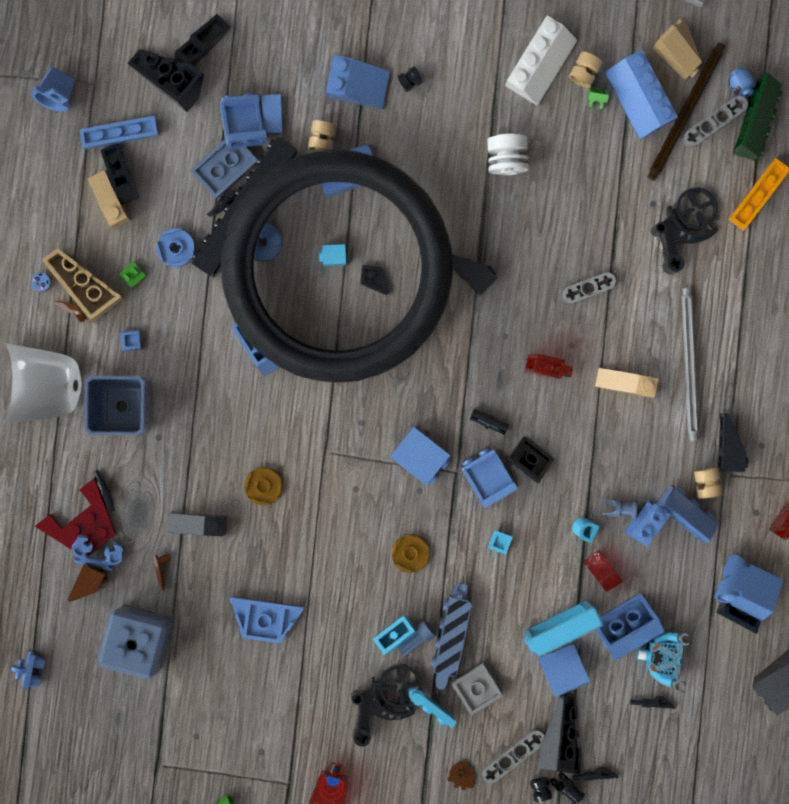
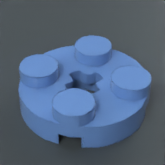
(166, 242)
(274, 244)

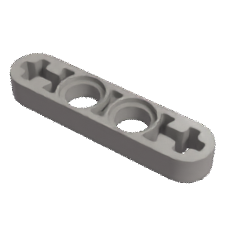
(714, 121)
(511, 753)

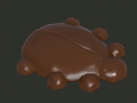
(462, 776)

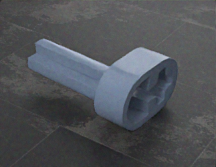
(425, 633)

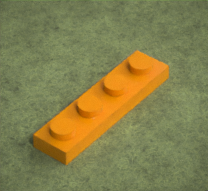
(759, 194)

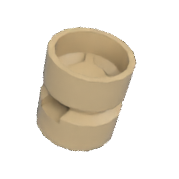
(586, 68)
(324, 130)
(708, 483)

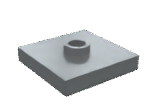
(477, 688)

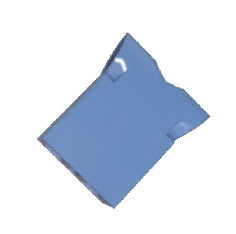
(748, 588)

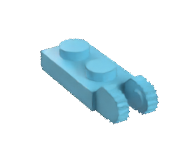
(431, 706)

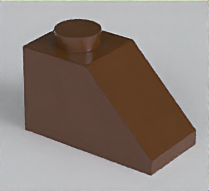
(88, 582)

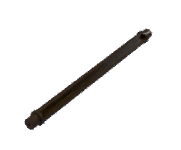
(686, 111)

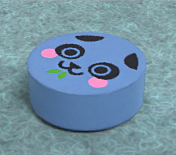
(40, 282)

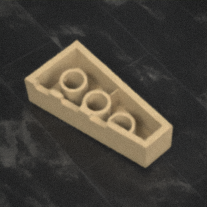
(86, 290)

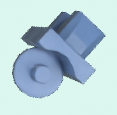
(28, 678)

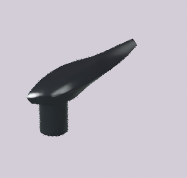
(222, 203)

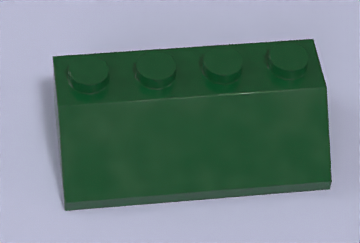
(758, 117)

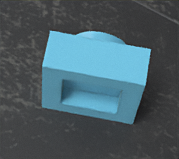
(500, 542)

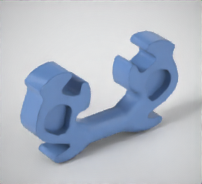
(80, 548)

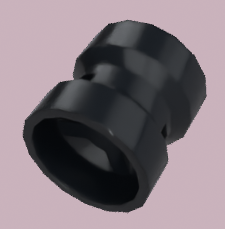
(410, 79)
(541, 789)

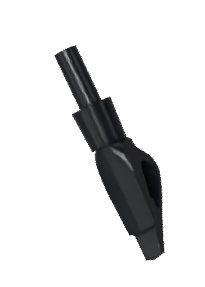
(104, 491)
(646, 703)
(589, 776)

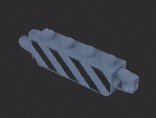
(452, 635)

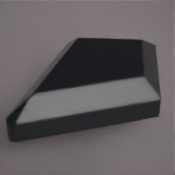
(373, 278)

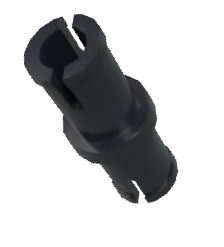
(489, 422)

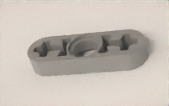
(600, 278)

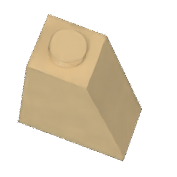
(679, 50)

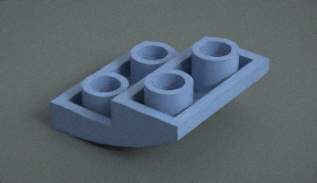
(564, 670)

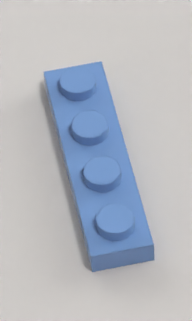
(119, 132)

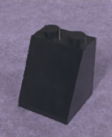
(774, 684)

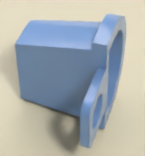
(54, 90)

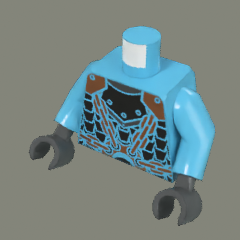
(665, 657)

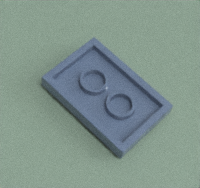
(223, 168)

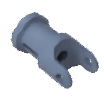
(621, 508)

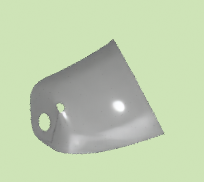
(40, 383)

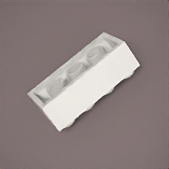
(541, 60)

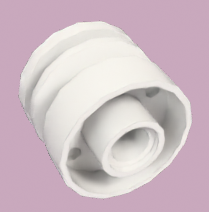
(508, 151)

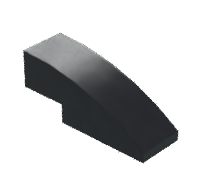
(202, 41)

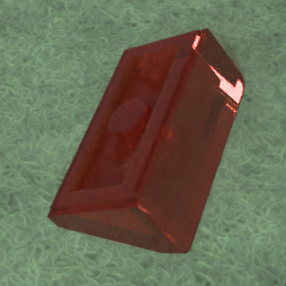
(602, 571)

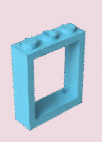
(562, 628)

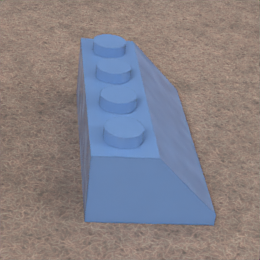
(641, 94)

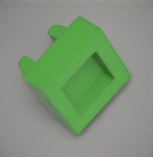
(597, 94)
(133, 275)

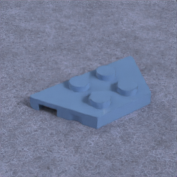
(264, 619)

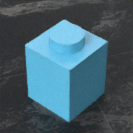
(333, 255)

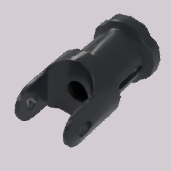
(568, 789)

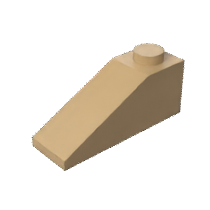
(108, 200)
(626, 382)

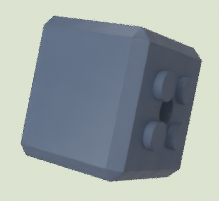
(102, 401)
(147, 629)

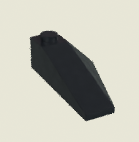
(175, 79)
(559, 747)

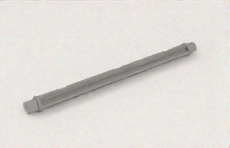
(690, 367)

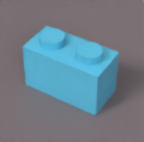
(395, 635)

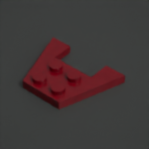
(93, 522)

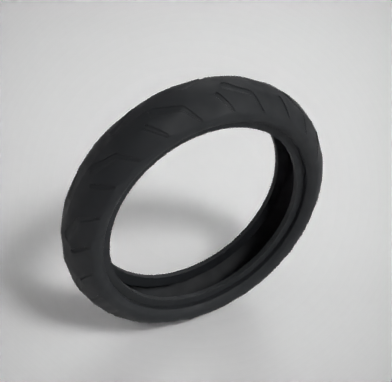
(240, 284)

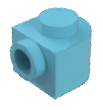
(585, 529)

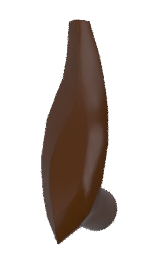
(71, 308)
(158, 561)

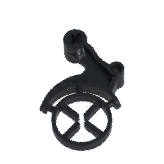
(672, 232)
(369, 705)

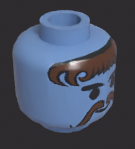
(742, 82)

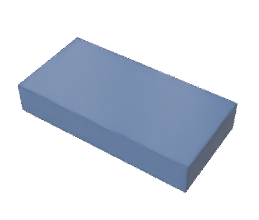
(272, 114)

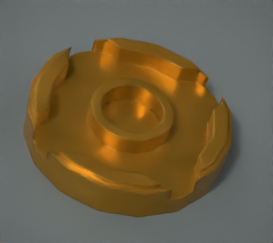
(263, 486)
(410, 553)

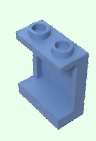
(242, 121)
(420, 456)
(488, 477)
(647, 523)

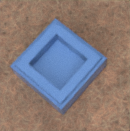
(131, 340)

